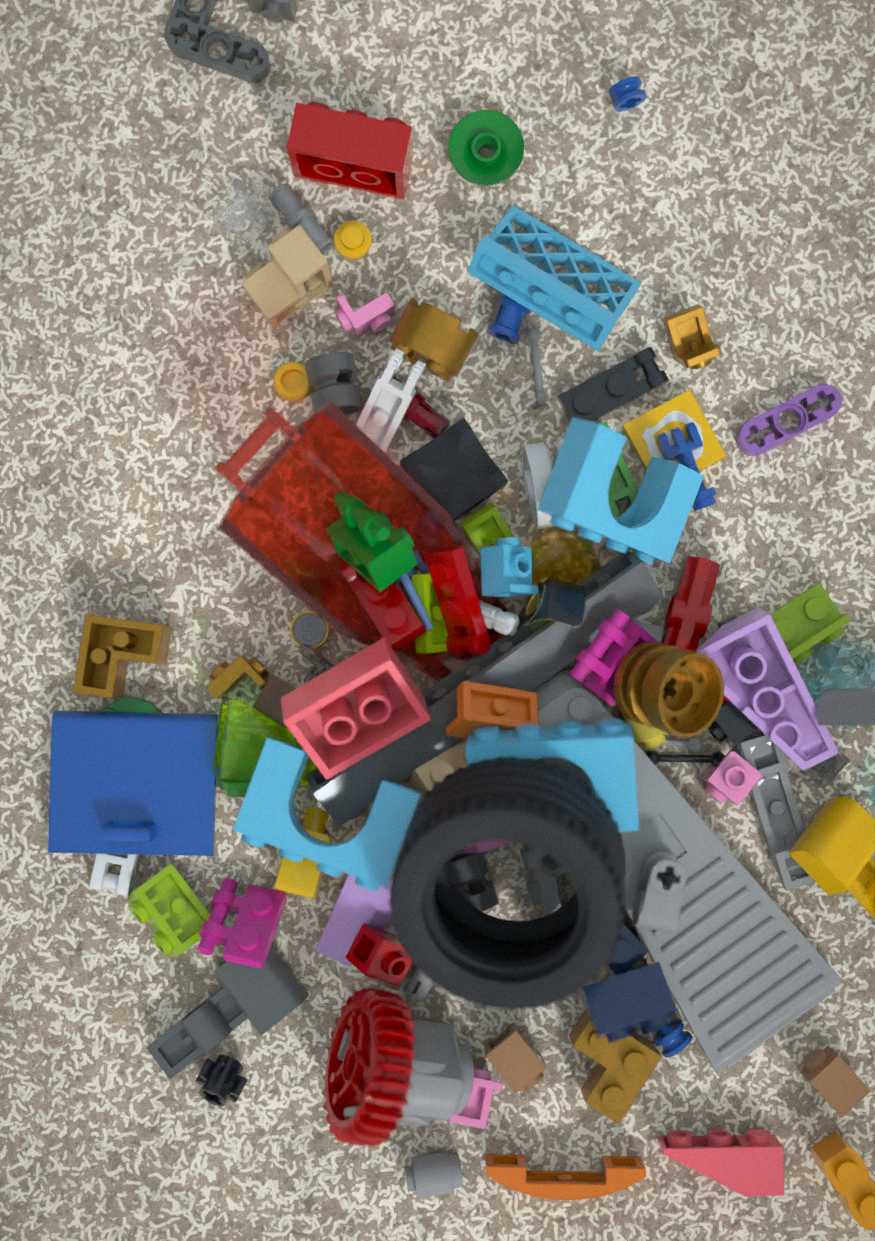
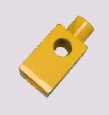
(303, 877)

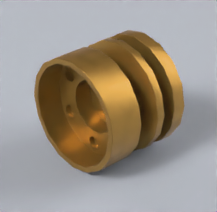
(669, 688)

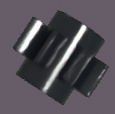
(221, 1080)

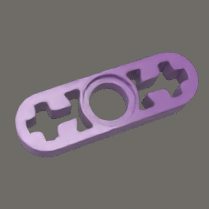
(807, 398)

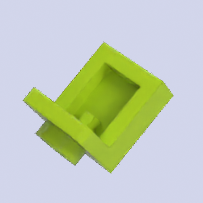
(486, 527)

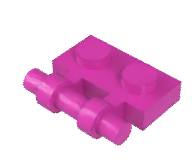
(603, 672)
(254, 926)

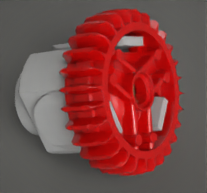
(391, 1070)

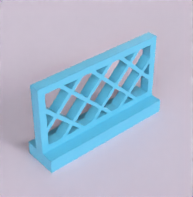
(546, 290)

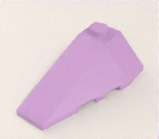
(768, 687)
(352, 909)

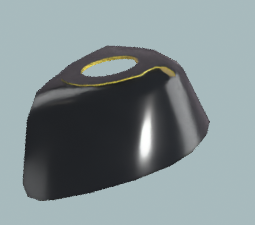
(555, 602)

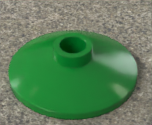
(491, 131)

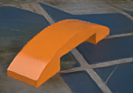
(616, 1175)

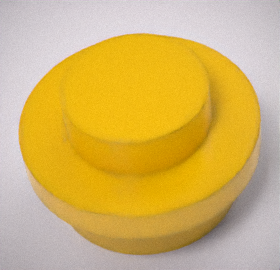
(352, 239)

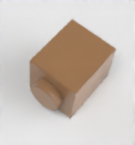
(515, 1059)
(834, 1080)

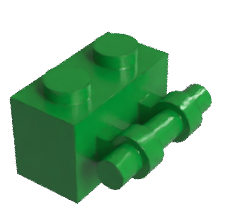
(370, 542)

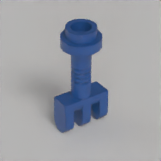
(683, 451)

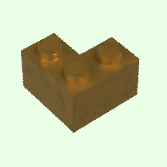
(108, 647)
(619, 1070)

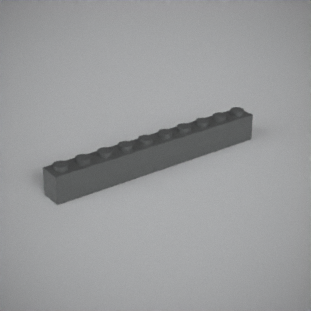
(513, 662)

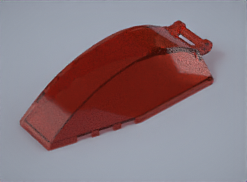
(290, 503)

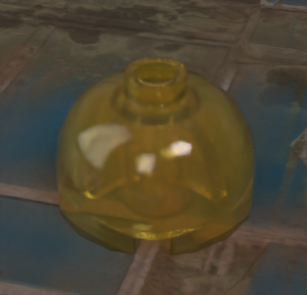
(562, 557)

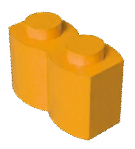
(848, 1176)

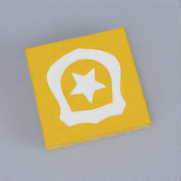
(668, 416)

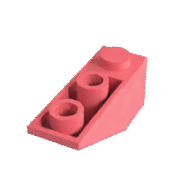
(743, 1163)

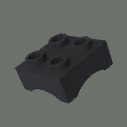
(455, 470)

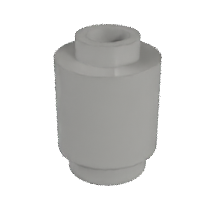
(434, 1174)

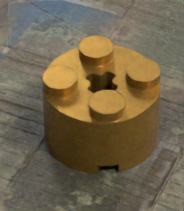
(434, 338)

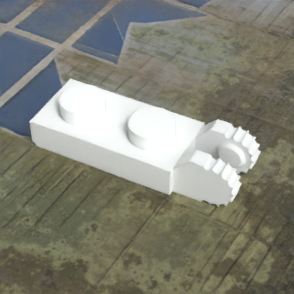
(389, 402)

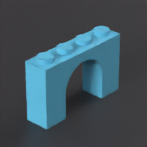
(580, 487)
(600, 750)
(271, 818)

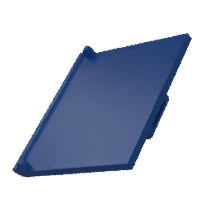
(132, 783)

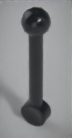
(715, 758)

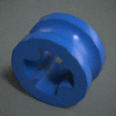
(627, 93)
(672, 1038)

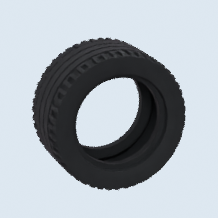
(497, 958)

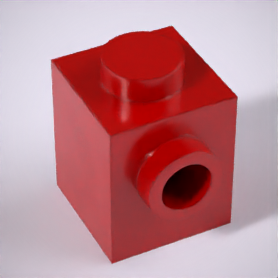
(379, 955)

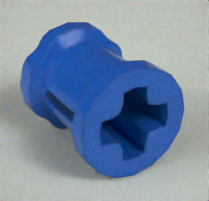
(508, 320)

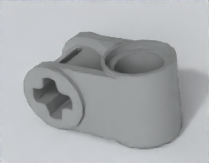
(659, 900)

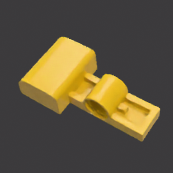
(840, 850)

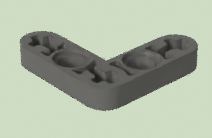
(197, 25)

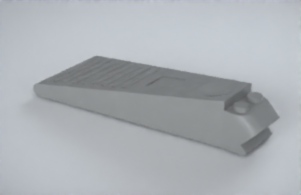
(736, 955)

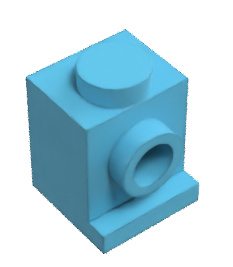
(507, 569)

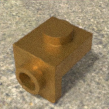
(691, 338)
(228, 675)

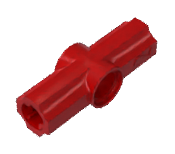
(690, 606)

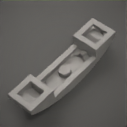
(776, 808)

